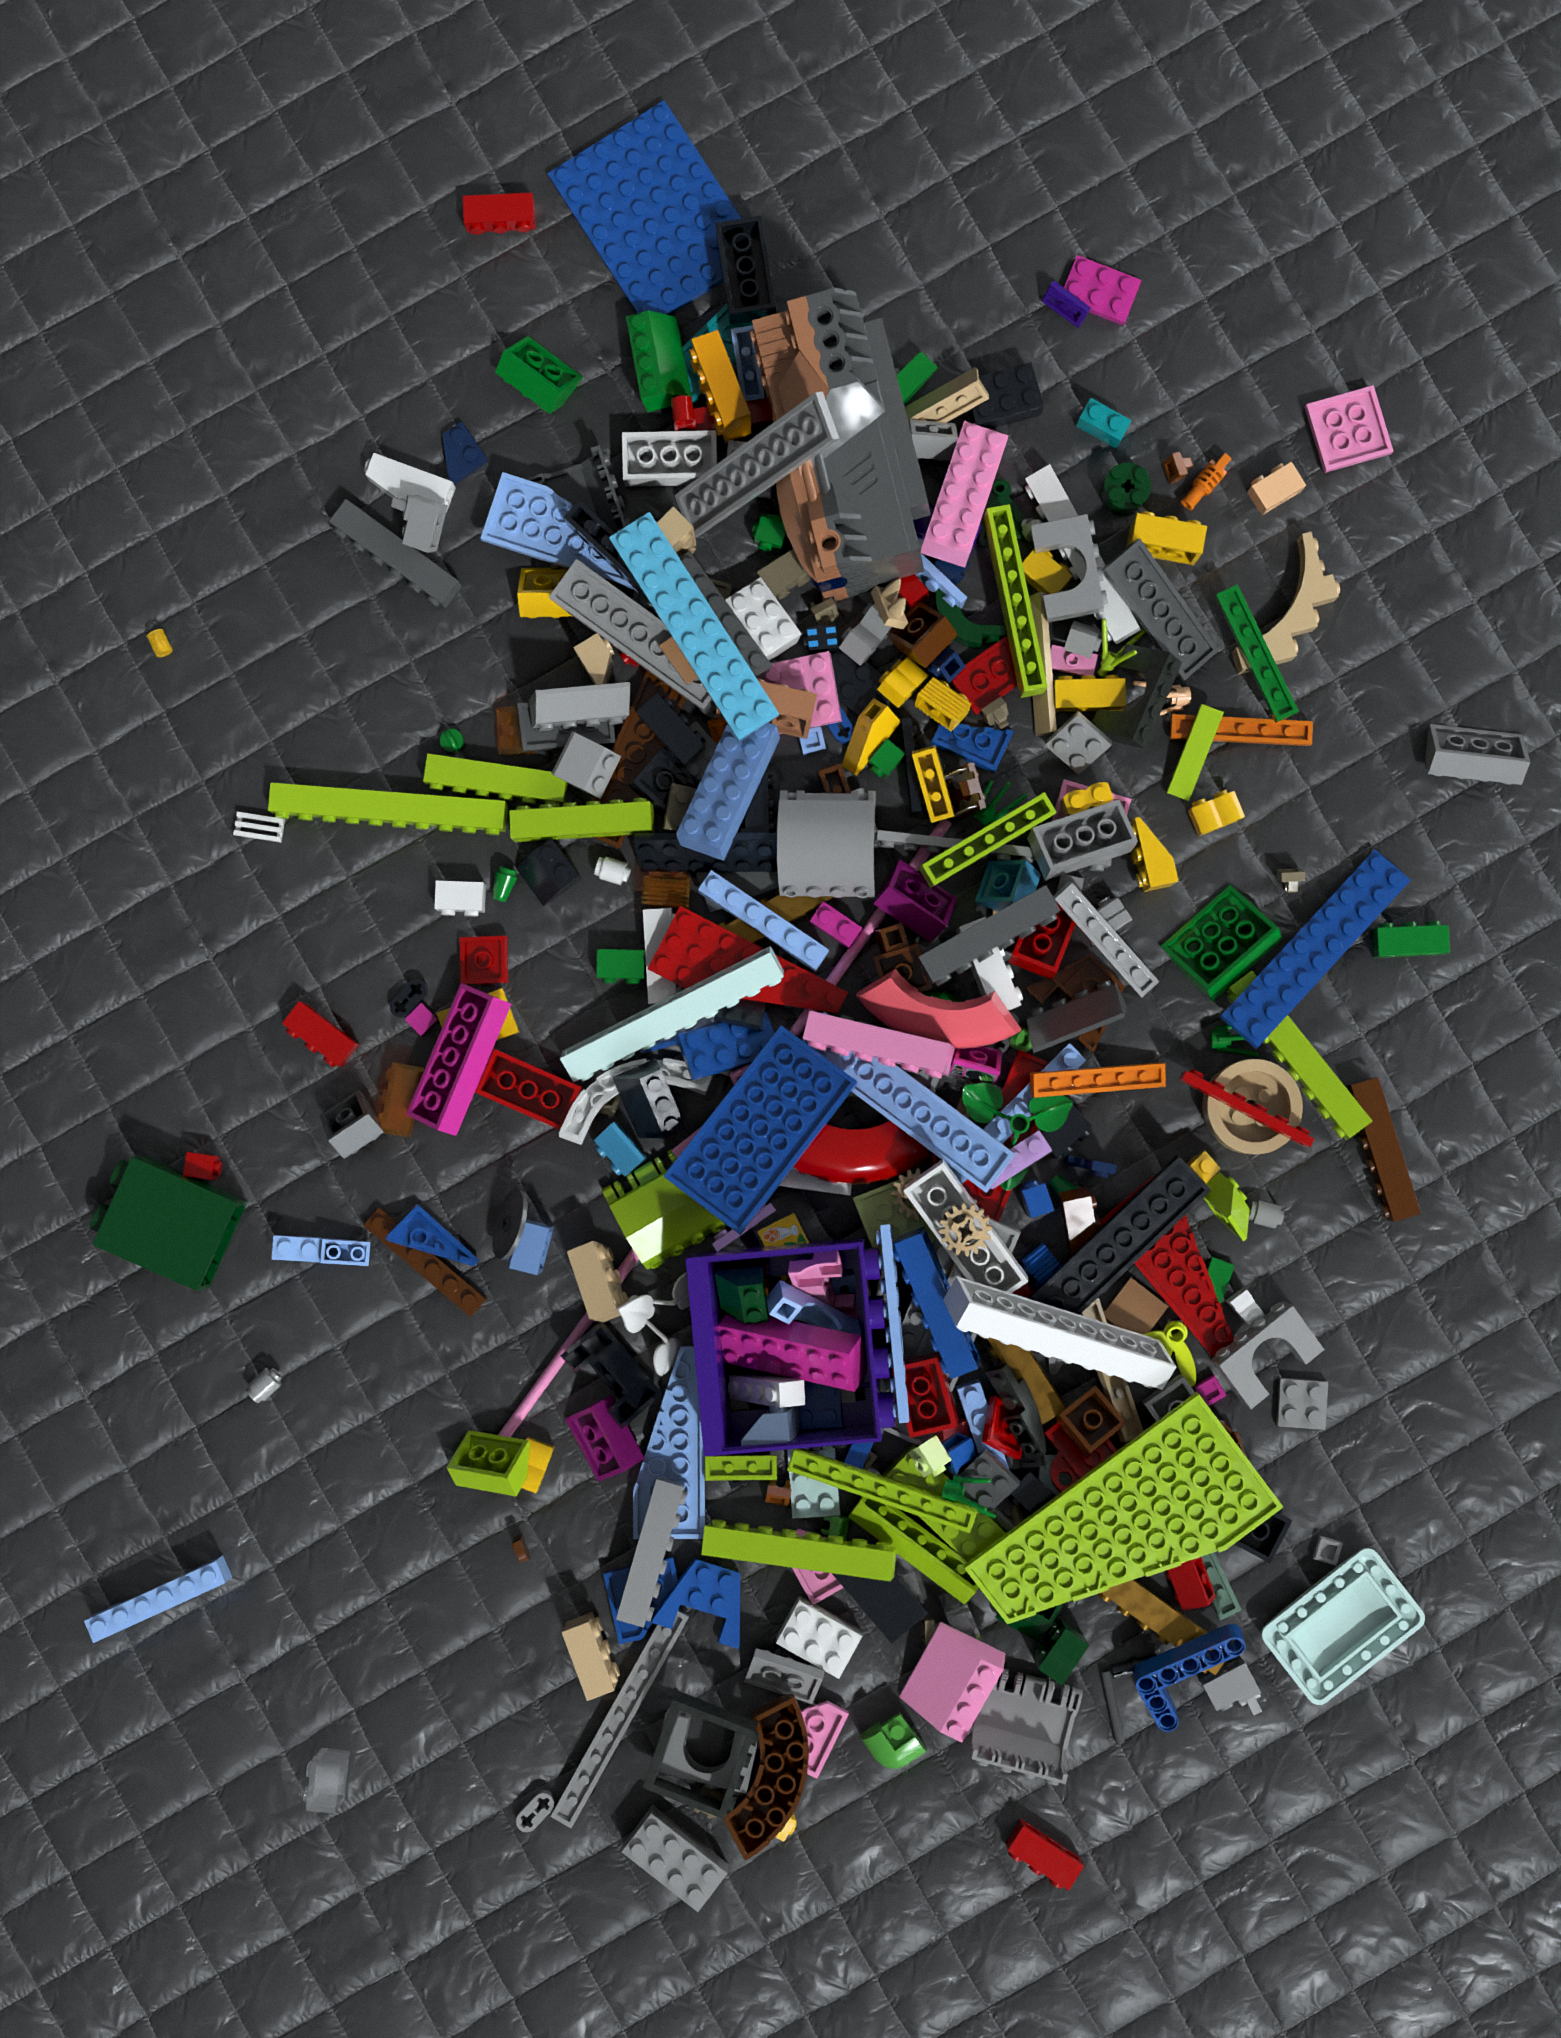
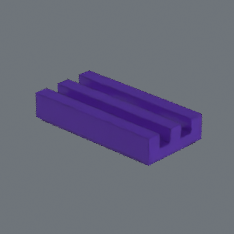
(1067, 301)

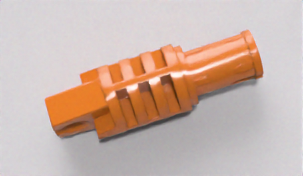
(1206, 481)

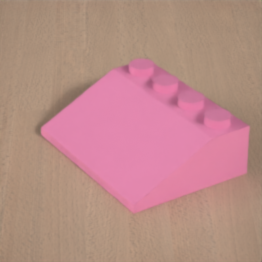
(953, 1680)

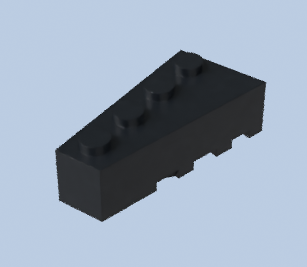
(757, 815)

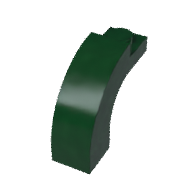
(968, 632)

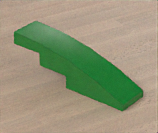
(915, 375)

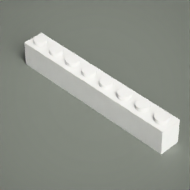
(1055, 506)

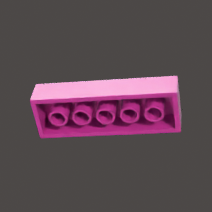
(458, 1059)
(795, 1351)

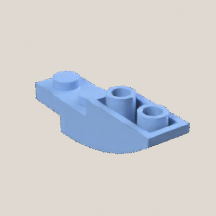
(321, 1250)

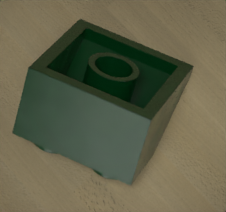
(743, 1294)

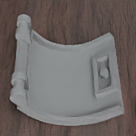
(826, 844)

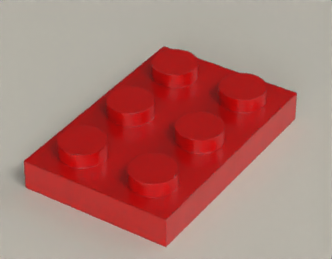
(987, 676)

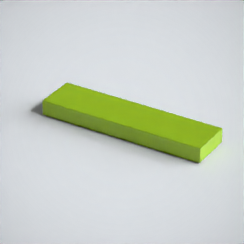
(1194, 752)

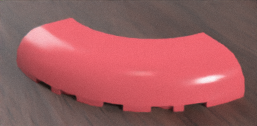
(961, 1024)

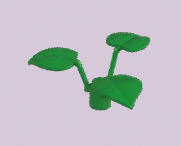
(985, 1099)

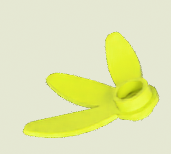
(1176, 1343)

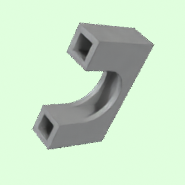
(1072, 534)
(1236, 1359)
(680, 1763)

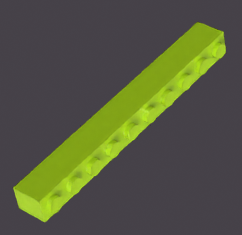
(388, 807)

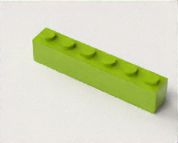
(494, 779)
(581, 821)
(987, 840)
(916, 1546)

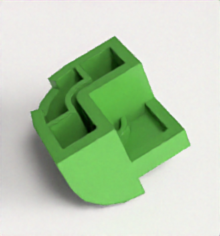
(893, 1742)

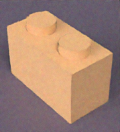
(1276, 488)

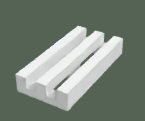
(239, 824)

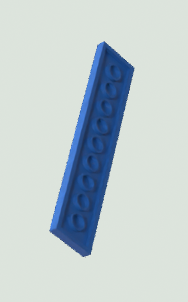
(1315, 949)

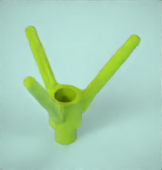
(1110, 659)

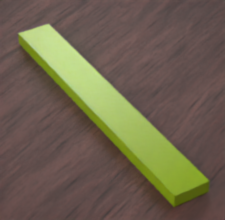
(882, 1489)

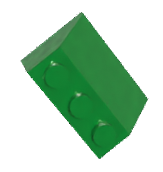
(538, 374)

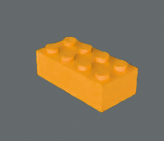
(720, 386)

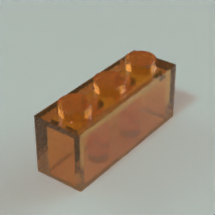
(397, 1098)

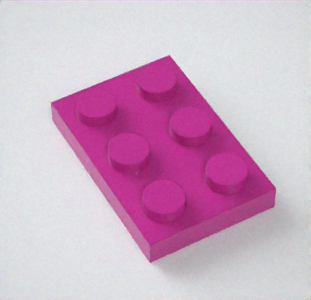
(1103, 289)

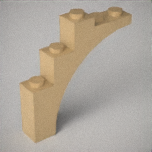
(1311, 591)

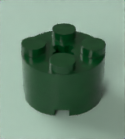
(1135, 480)

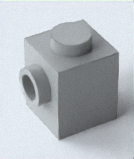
(1083, 639)

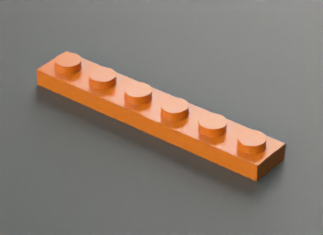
(1249, 730)
(1097, 1079)

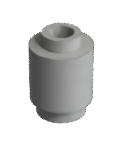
(1266, 1214)
(264, 1385)

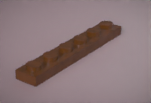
(428, 1266)

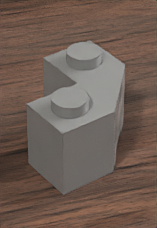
(866, 636)

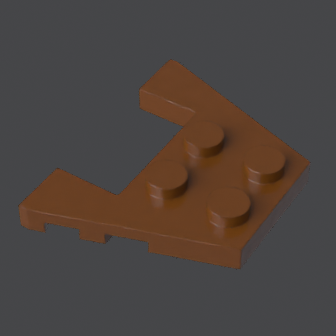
(1071, 979)

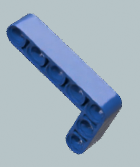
(1179, 1669)

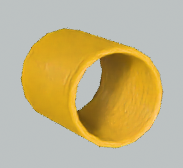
(160, 643)

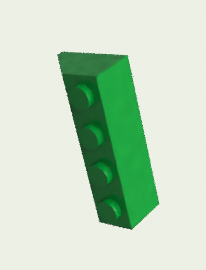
(658, 358)

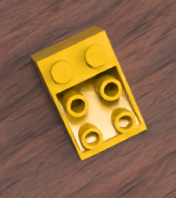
(1153, 861)

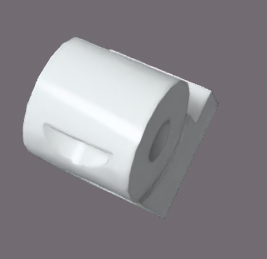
(1245, 1306)

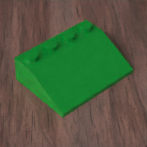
(1222, 942)

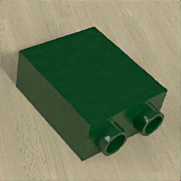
(167, 1222)

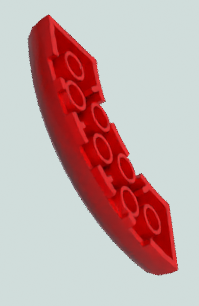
(861, 1154)

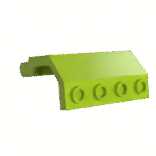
(658, 1215)

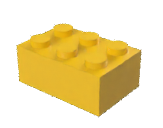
(1168, 537)

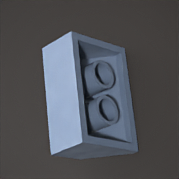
(774, 1426)

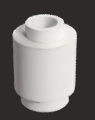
(612, 870)

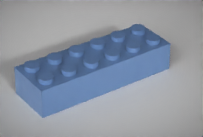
(727, 791)

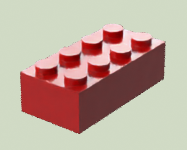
(527, 1089)

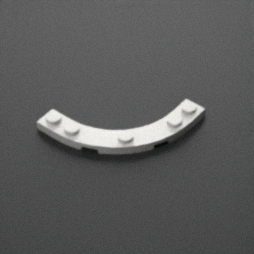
(603, 1089)

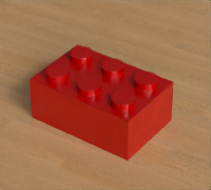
(1045, 947)
(928, 1396)

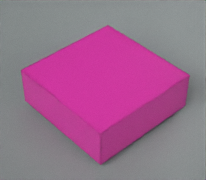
(421, 1019)
(1210, 1390)

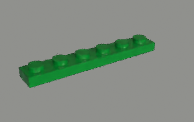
(1256, 653)

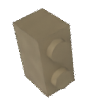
(783, 575)

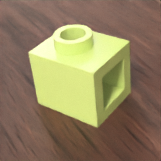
(930, 1457)

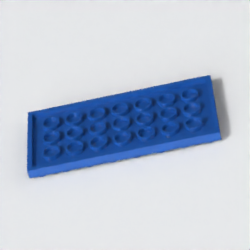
(760, 1130)

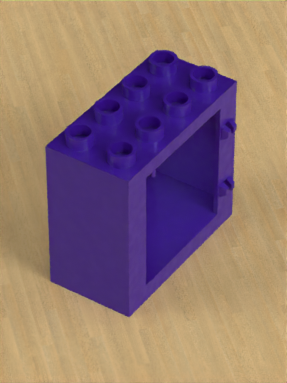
(725, 1428)

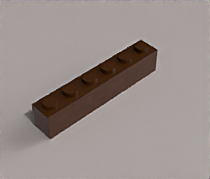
(1384, 1153)

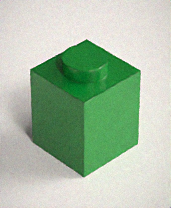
(886, 759)

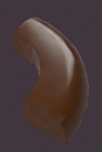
(779, 1780)

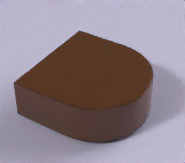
(520, 1548)

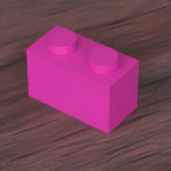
(835, 925)

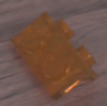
(508, 731)

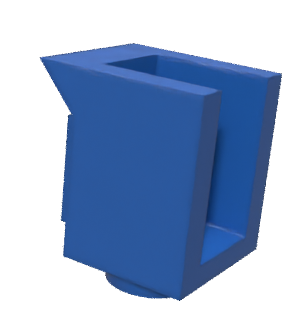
(960, 1450)

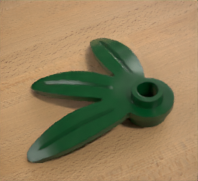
(999, 499)

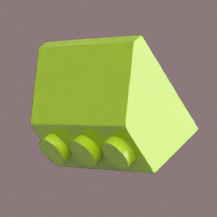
(490, 1463)

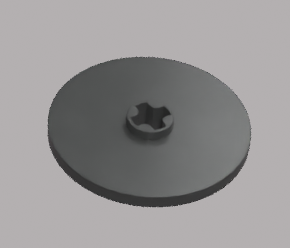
(510, 1224)

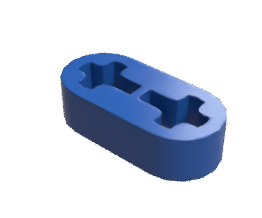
(846, 724)

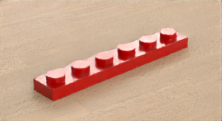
(1255, 1112)

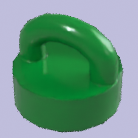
(452, 740)

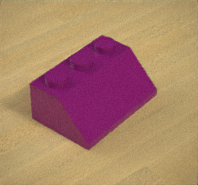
(914, 903)
(602, 1441)

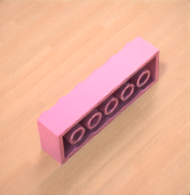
(964, 494)
(879, 1043)

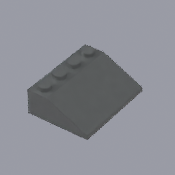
(1076, 1015)

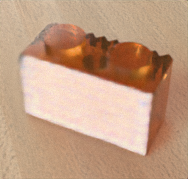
(666, 891)

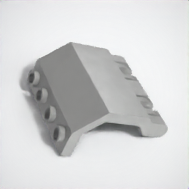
(1025, 1729)

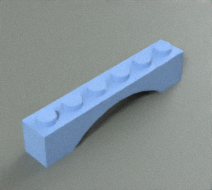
(763, 920)
(158, 1599)

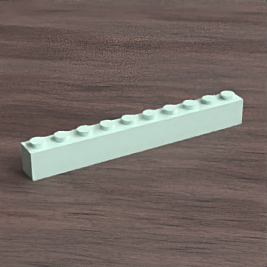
(672, 1014)

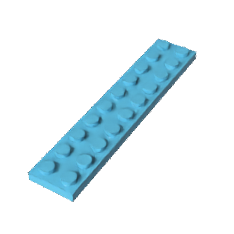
(694, 626)

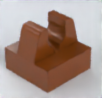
(1176, 467)
(778, 1495)

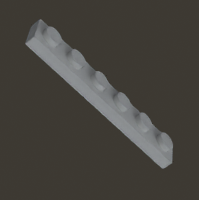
(1105, 939)

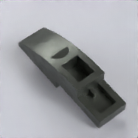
(1022, 1413)

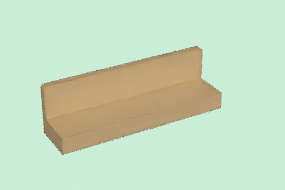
(949, 400)

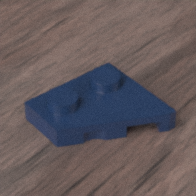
(461, 453)
(1097, 1168)

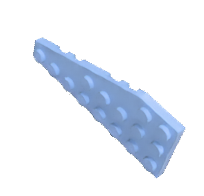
(531, 522)
(894, 1332)
(676, 1451)

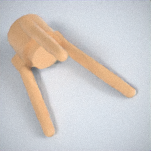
(1178, 696)

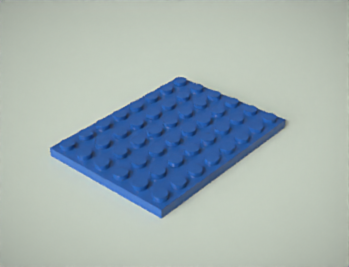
(649, 210)

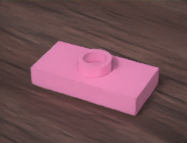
(1072, 663)

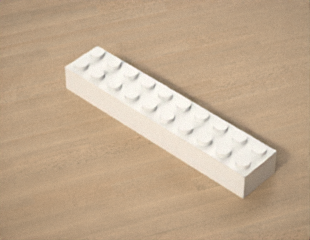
(1058, 1333)

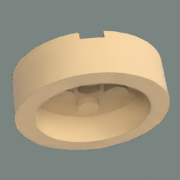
(1265, 1085)

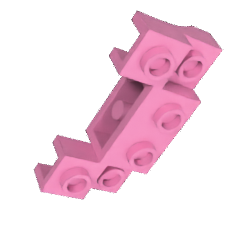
(813, 1279)

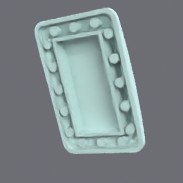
(1342, 1625)

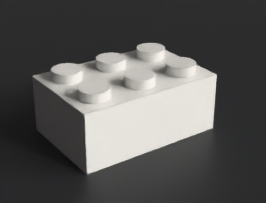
(764, 618)
(819, 1636)

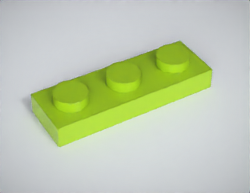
(741, 1467)

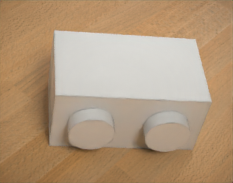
(460, 897)

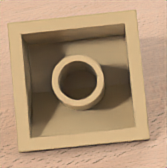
(596, 658)

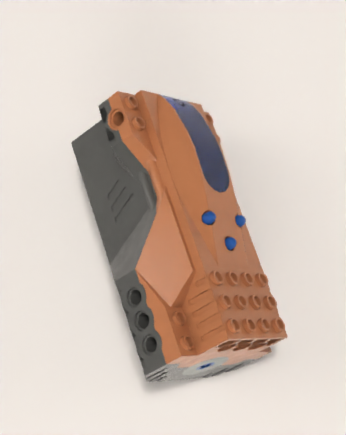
(858, 498)

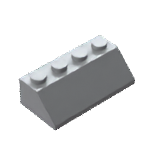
(579, 706)
(1476, 754)

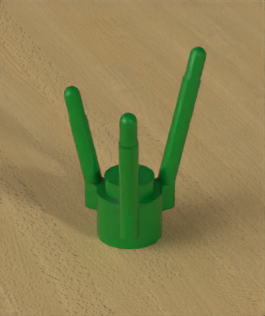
(987, 815)
(1221, 1039)
(955, 1491)

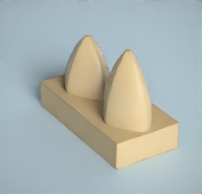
(889, 606)

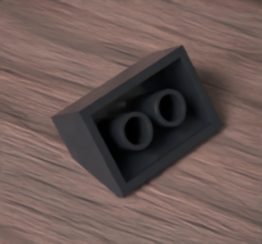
(649, 1101)

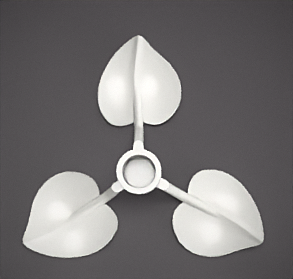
(640, 1309)

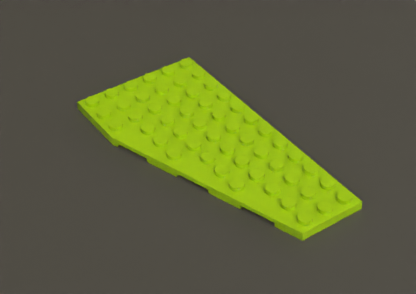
(1138, 1513)

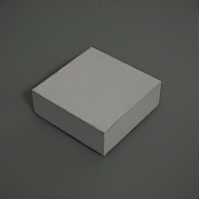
(1327, 1550)

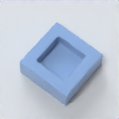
(814, 742)

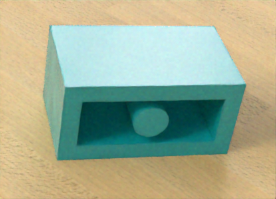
(1103, 423)

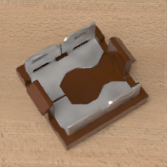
(966, 791)

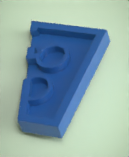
(974, 744)

